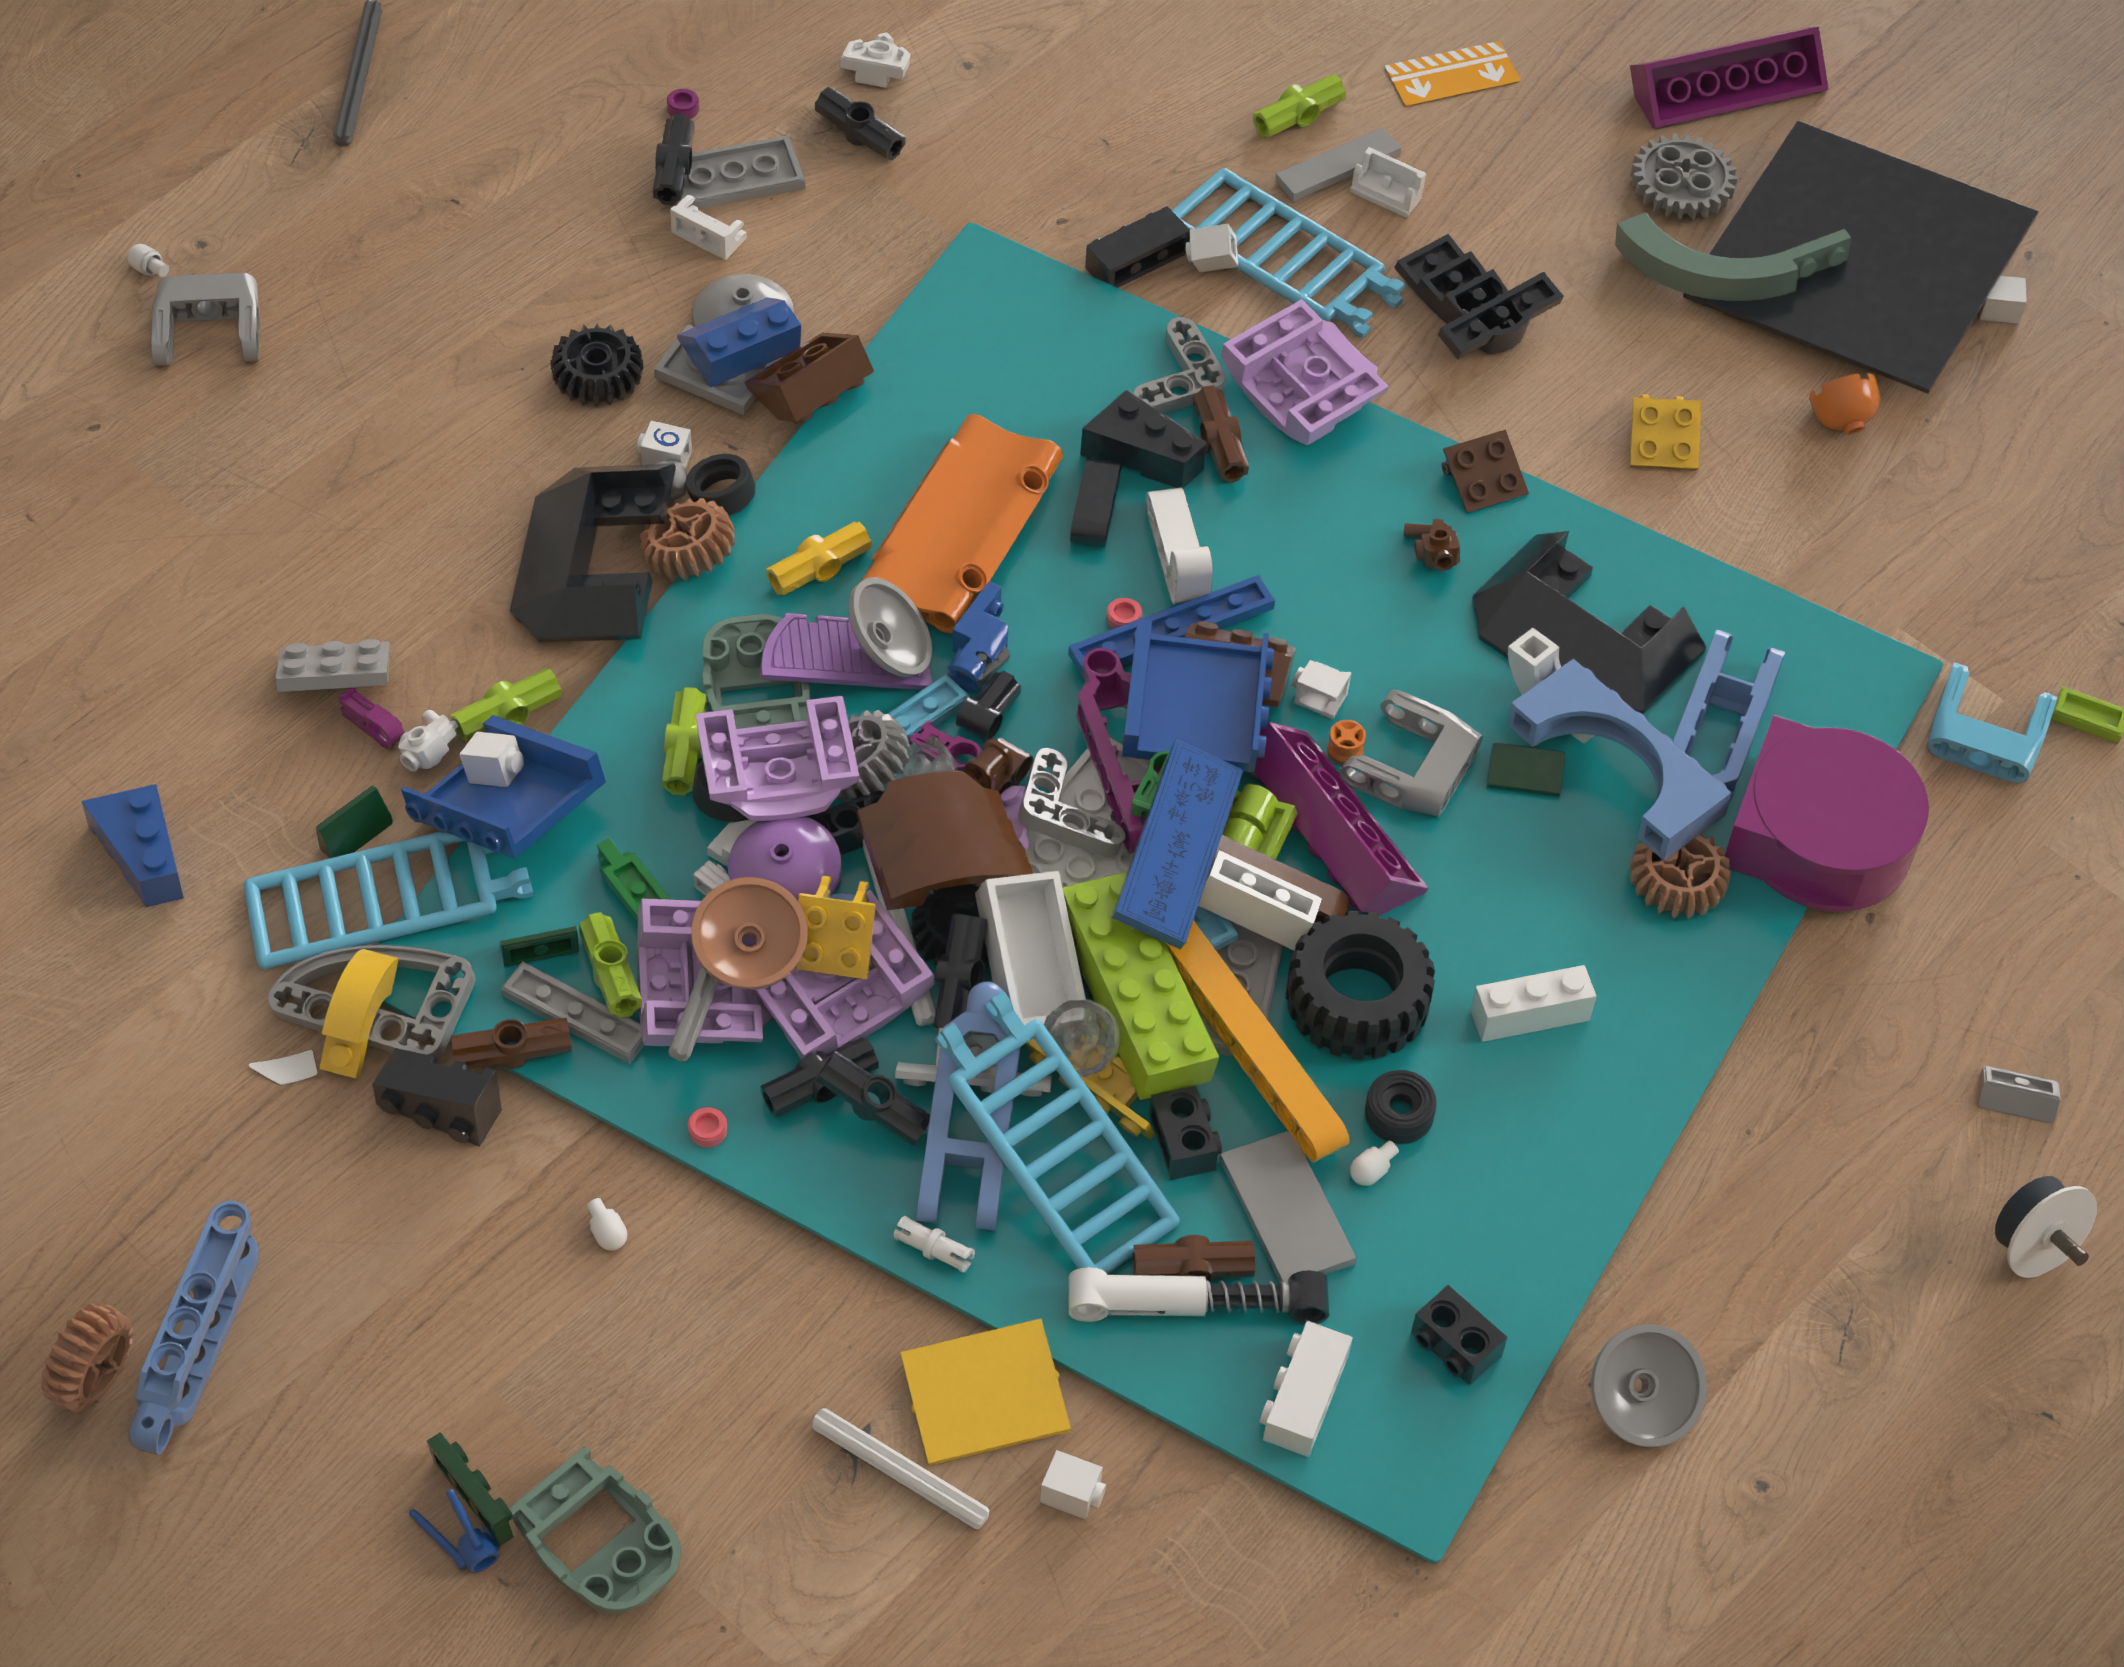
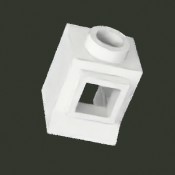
(1321, 688)

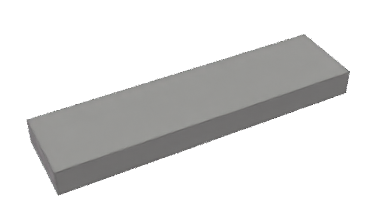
(1333, 165)
(585, 1015)

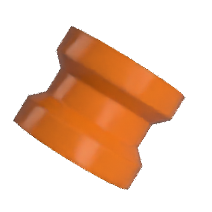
(1341, 736)

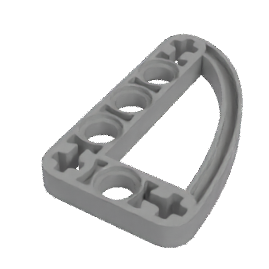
(422, 1027)

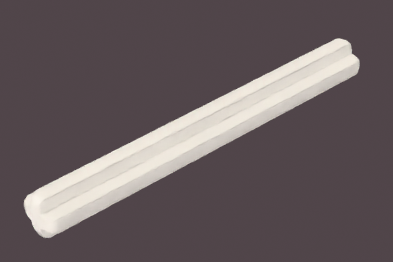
(900, 1468)

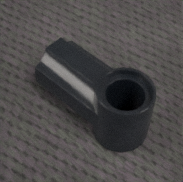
(986, 711)

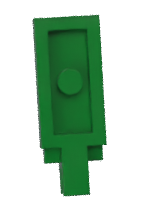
(627, 877)

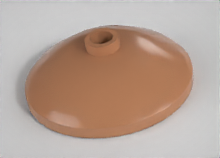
(753, 910)

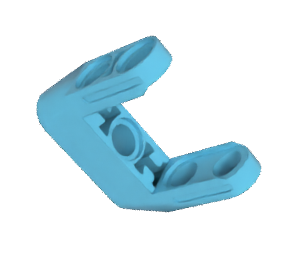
(1983, 744)

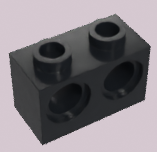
(1177, 1133)
(1465, 1329)

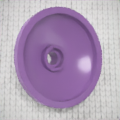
(809, 857)

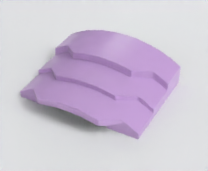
(1301, 372)
(779, 767)
(668, 974)
(834, 1010)

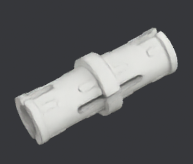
(934, 1244)

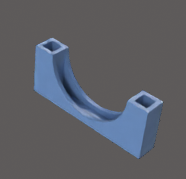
(1581, 704)

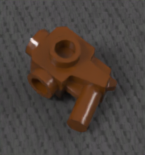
(1438, 544)

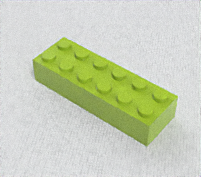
(1141, 986)

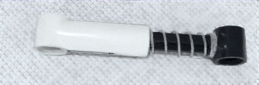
(1096, 1295)

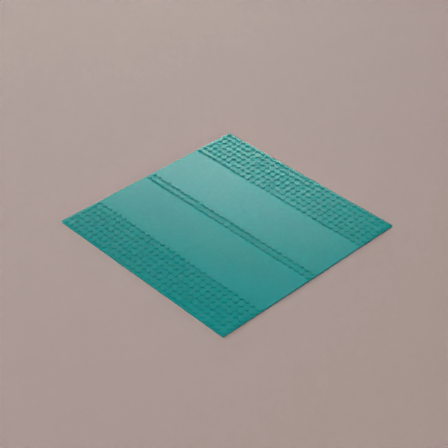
(1533, 1134)

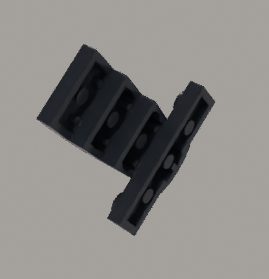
(1473, 301)

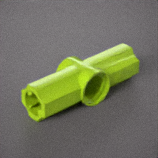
(1299, 106)
(507, 702)
(682, 742)
(610, 965)

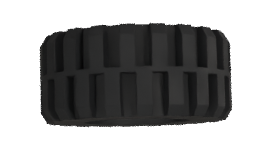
(1350, 1024)

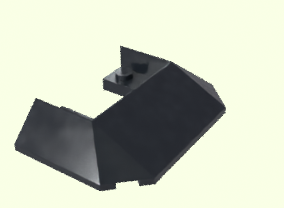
(552, 583)
(1535, 593)

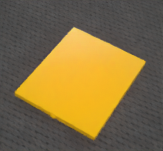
(985, 1392)

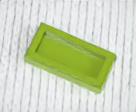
(2089, 714)

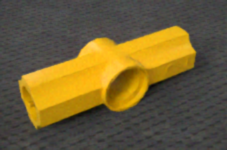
(818, 558)

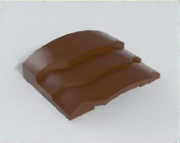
(938, 835)

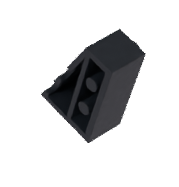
(1144, 440)
(439, 1095)

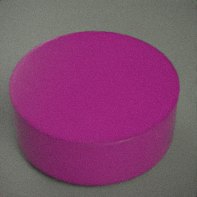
(683, 102)

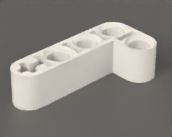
(1183, 561)

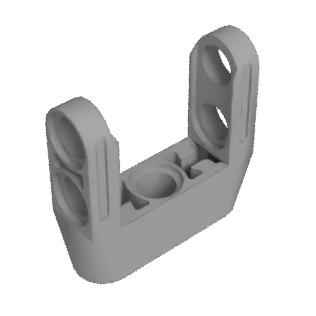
(205, 299)
(1441, 770)

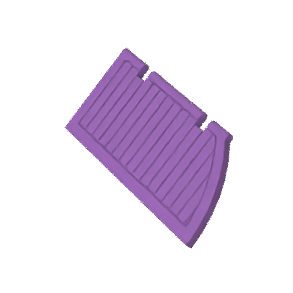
(827, 655)

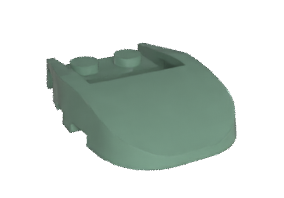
(733, 663)
(627, 1567)

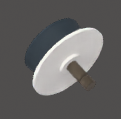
(2045, 1226)

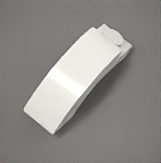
(1533, 660)

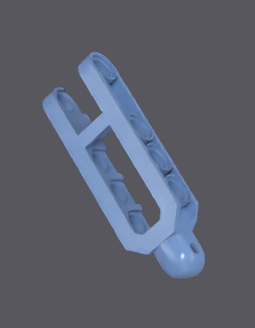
(1731, 695)
(965, 1153)
(218, 1288)

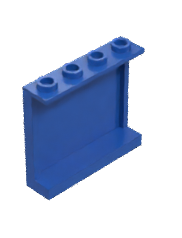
(1199, 695)
(513, 817)

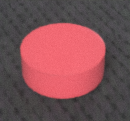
(1122, 611)
(707, 1127)

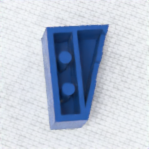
(138, 840)

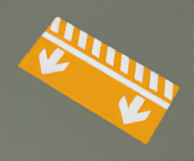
(1452, 73)

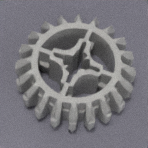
(879, 752)

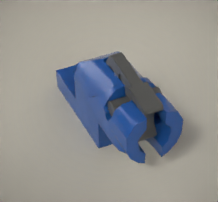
(979, 641)

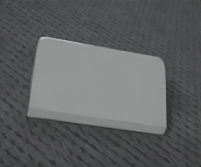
(2019, 1094)

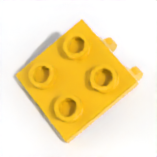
(1665, 432)
(838, 932)

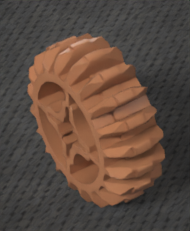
(689, 541)
(1671, 881)
(87, 1357)

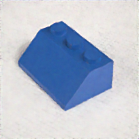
(742, 340)

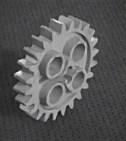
(1683, 176)

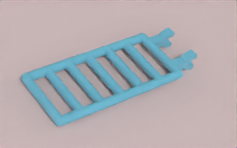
(1338, 307)
(514, 885)
(1018, 1034)

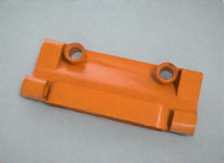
(964, 518)

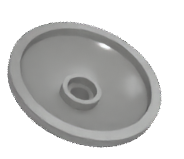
(734, 293)
(889, 627)
(1671, 1385)

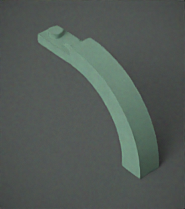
(1724, 277)

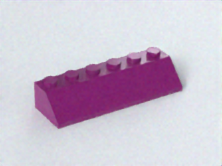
(1730, 77)
(1336, 822)

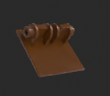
(1485, 471)

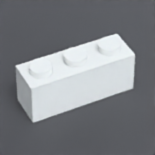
(1258, 900)
(1533, 1003)
(1305, 1388)

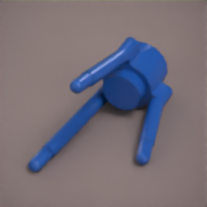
(476, 1548)

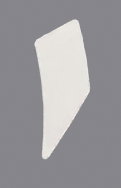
(288, 1069)

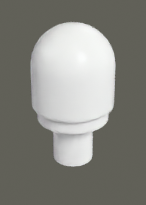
(147, 260)
(1372, 1164)
(606, 1226)

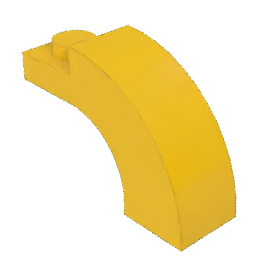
(352, 1010)

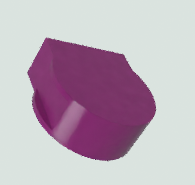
(1829, 817)

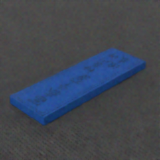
(1177, 844)

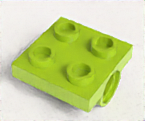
(1259, 820)

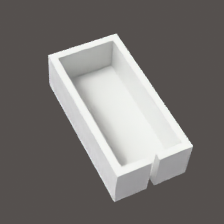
(1030, 942)

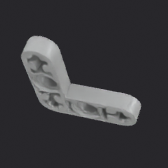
(1193, 372)
(1040, 807)

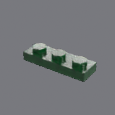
(471, 1487)

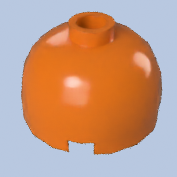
(1846, 403)

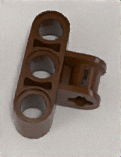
(999, 765)

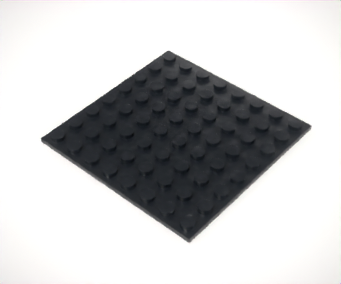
(1915, 262)

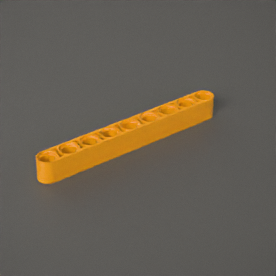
(1258, 1048)

